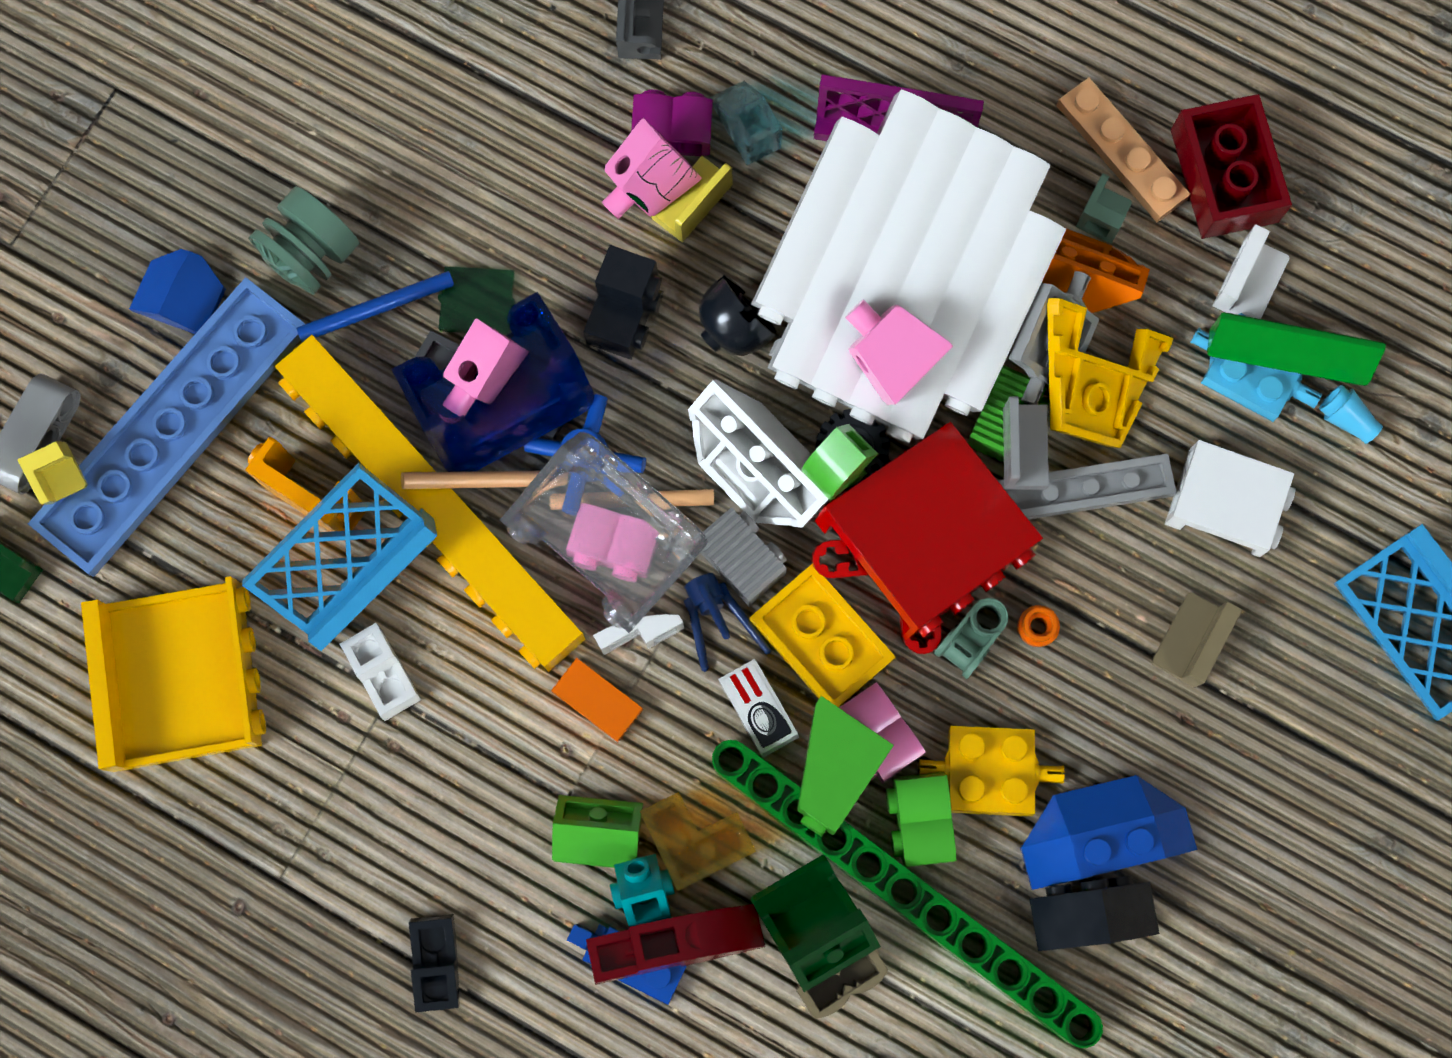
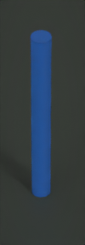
(375, 306)

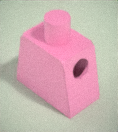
(894, 349)
(489, 355)

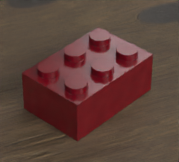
(1230, 166)

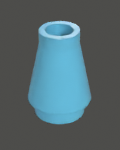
(1349, 413)

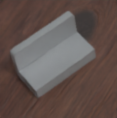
(1025, 446)

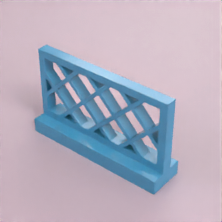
(373, 571)
(1437, 571)

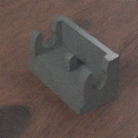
(639, 29)

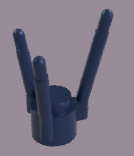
(707, 596)

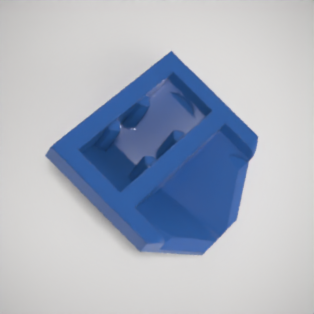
(179, 291)

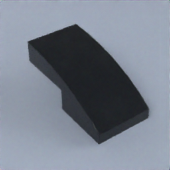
(434, 963)

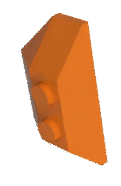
(1112, 273)

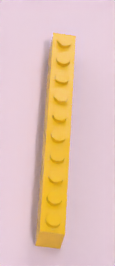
(461, 537)

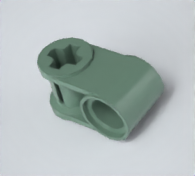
(972, 638)

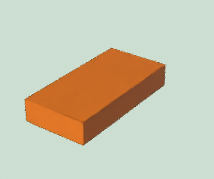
(597, 700)

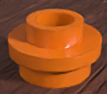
(1041, 613)

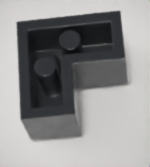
(626, 296)
(1097, 915)

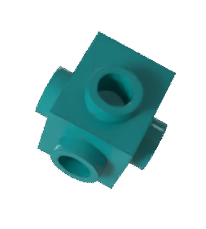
(642, 890)

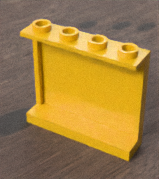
(172, 676)

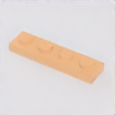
(1123, 149)

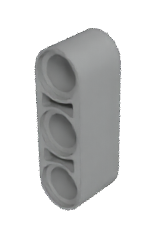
(34, 423)

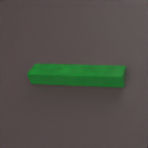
(1294, 349)

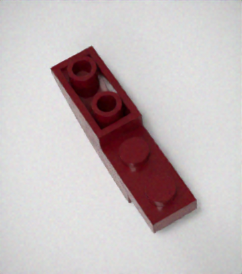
(675, 942)

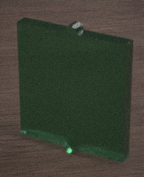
(479, 295)

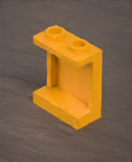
(269, 466)

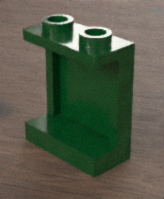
(814, 923)

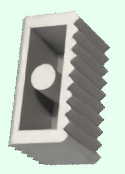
(742, 556)

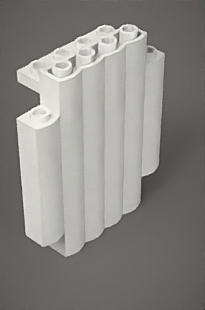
(916, 221)

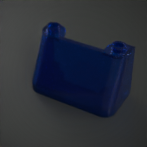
(536, 399)

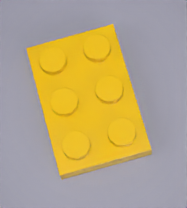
(822, 637)

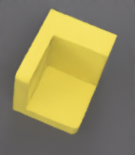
(52, 473)

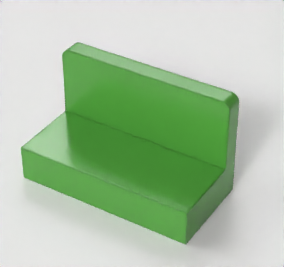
(595, 831)

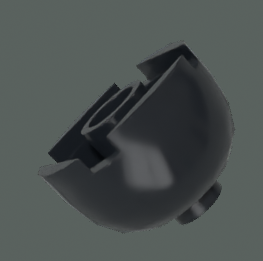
(732, 320)

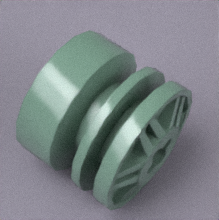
(304, 240)

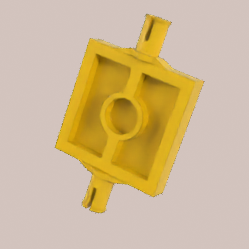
(992, 770)

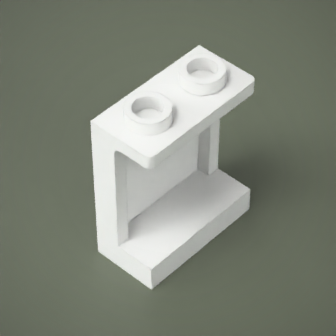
(1231, 497)

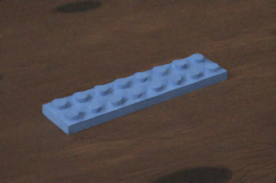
(170, 426)

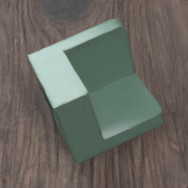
(1104, 212)

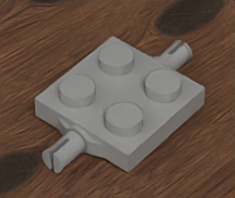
(1031, 345)

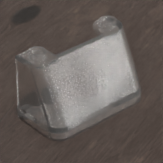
(607, 527)

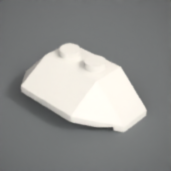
(753, 457)

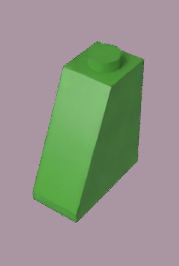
(837, 766)

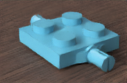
(1254, 386)

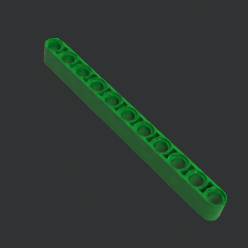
(915, 912)

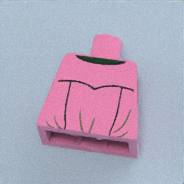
(647, 173)

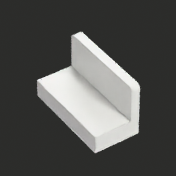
(1252, 276)

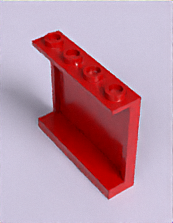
(932, 529)

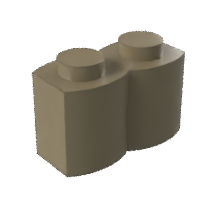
(835, 991)

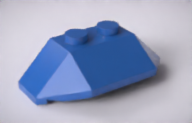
(1104, 832)

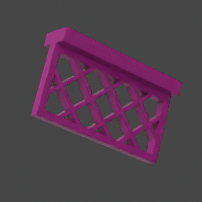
(872, 111)

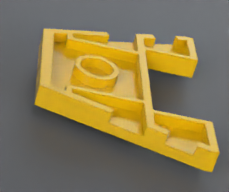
(1090, 394)

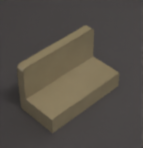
(1195, 639)

